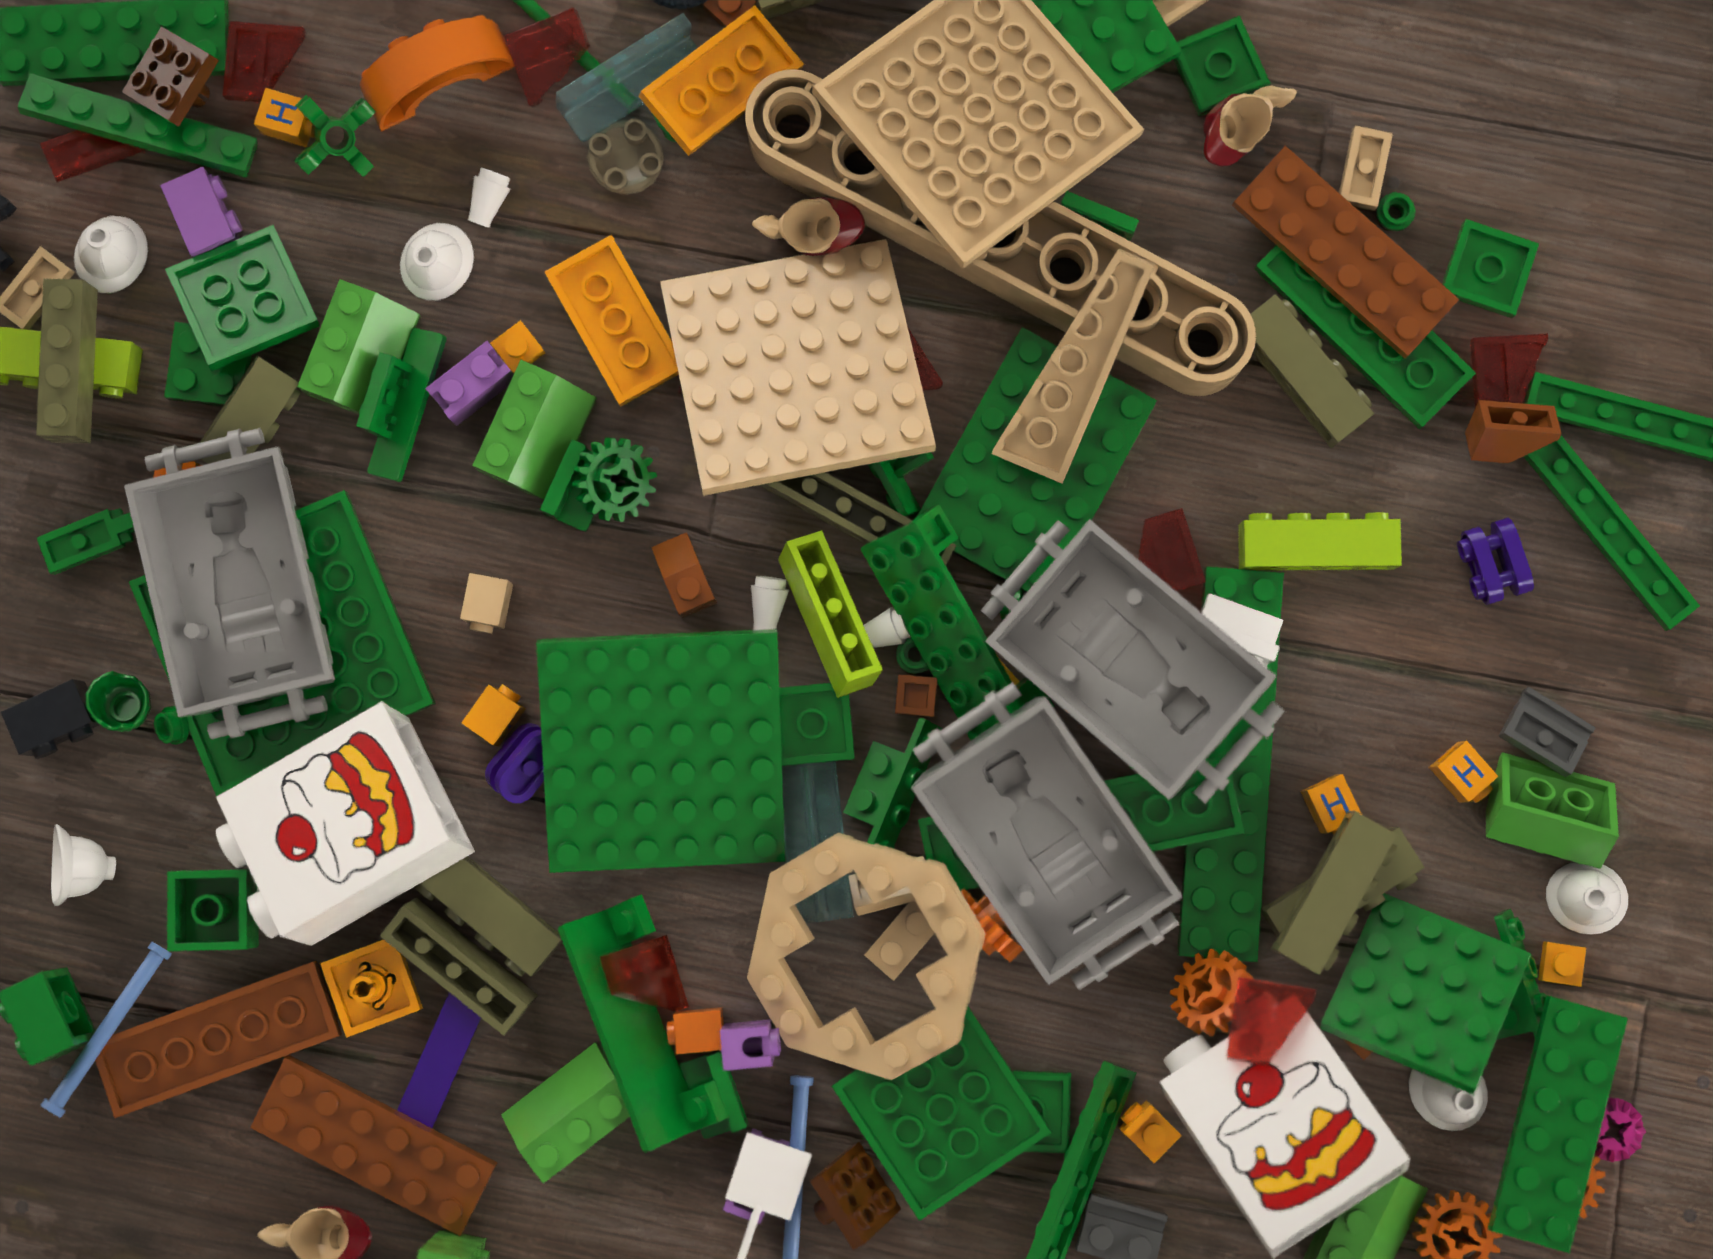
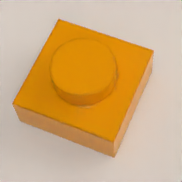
(517, 345)
(1562, 964)

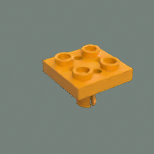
(347, 979)

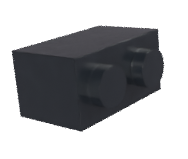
(50, 719)

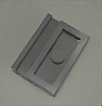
(1547, 732)
(1120, 1230)

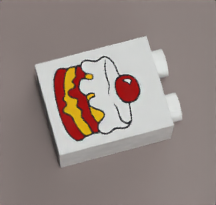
(341, 827)
(1285, 1136)

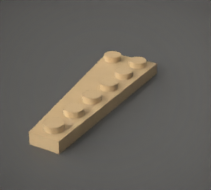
(1062, 400)

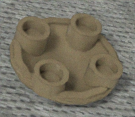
(625, 157)

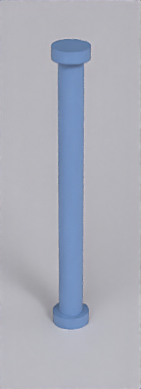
(105, 1030)
(797, 1141)

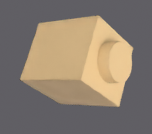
(486, 603)

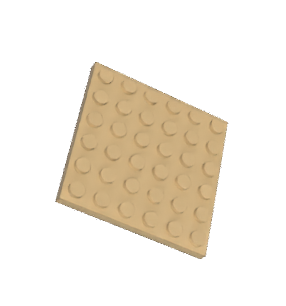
(977, 117)
(796, 367)

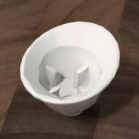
(111, 253)
(436, 261)
(77, 866)
(1587, 898)
(1446, 1105)

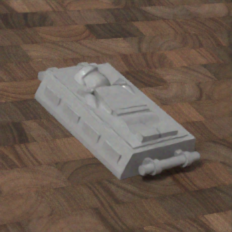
(231, 583)
(1131, 660)
(1045, 838)

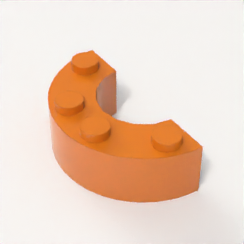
(431, 61)

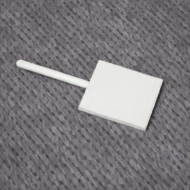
(767, 1179)

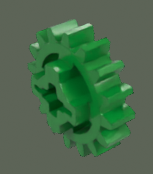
(610, 495)

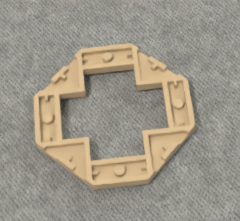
(847, 1038)

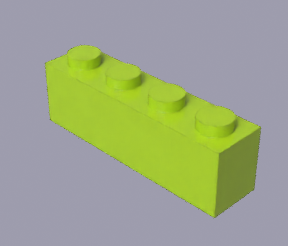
(115, 362)
(1320, 543)
(829, 614)

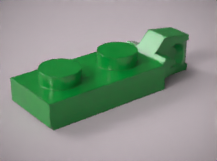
(86, 539)

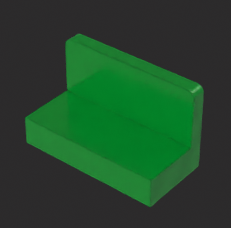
(560, 499)
(710, 1068)

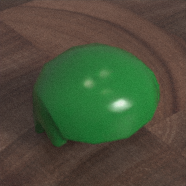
(118, 701)

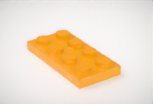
(716, 79)
(615, 320)

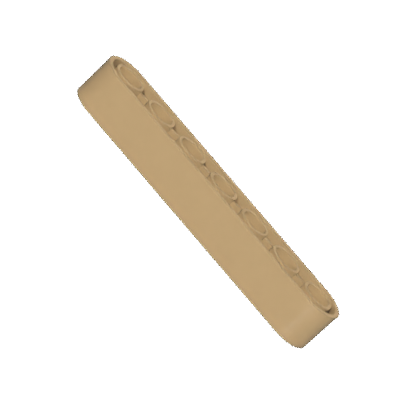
(1022, 268)

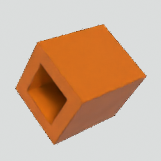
(696, 1030)

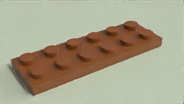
(1345, 252)
(217, 1039)
(374, 1145)

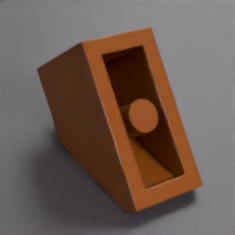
(1510, 430)
(683, 575)

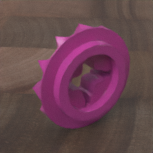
(1630, 1135)

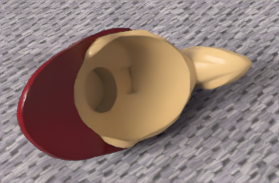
(1241, 122)
(815, 225)
(322, 1234)

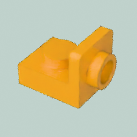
(1148, 1130)

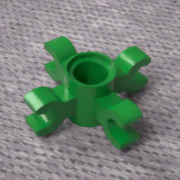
(349, 122)

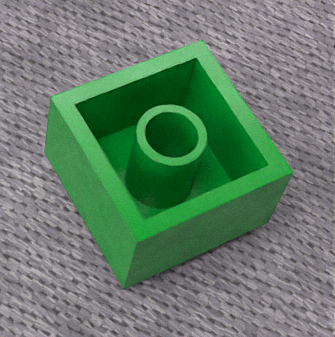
(210, 910)
(46, 1016)

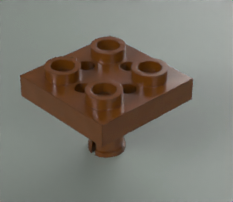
(171, 77)
(854, 1196)

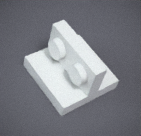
(1246, 626)

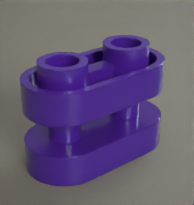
(1486, 581)
(518, 765)

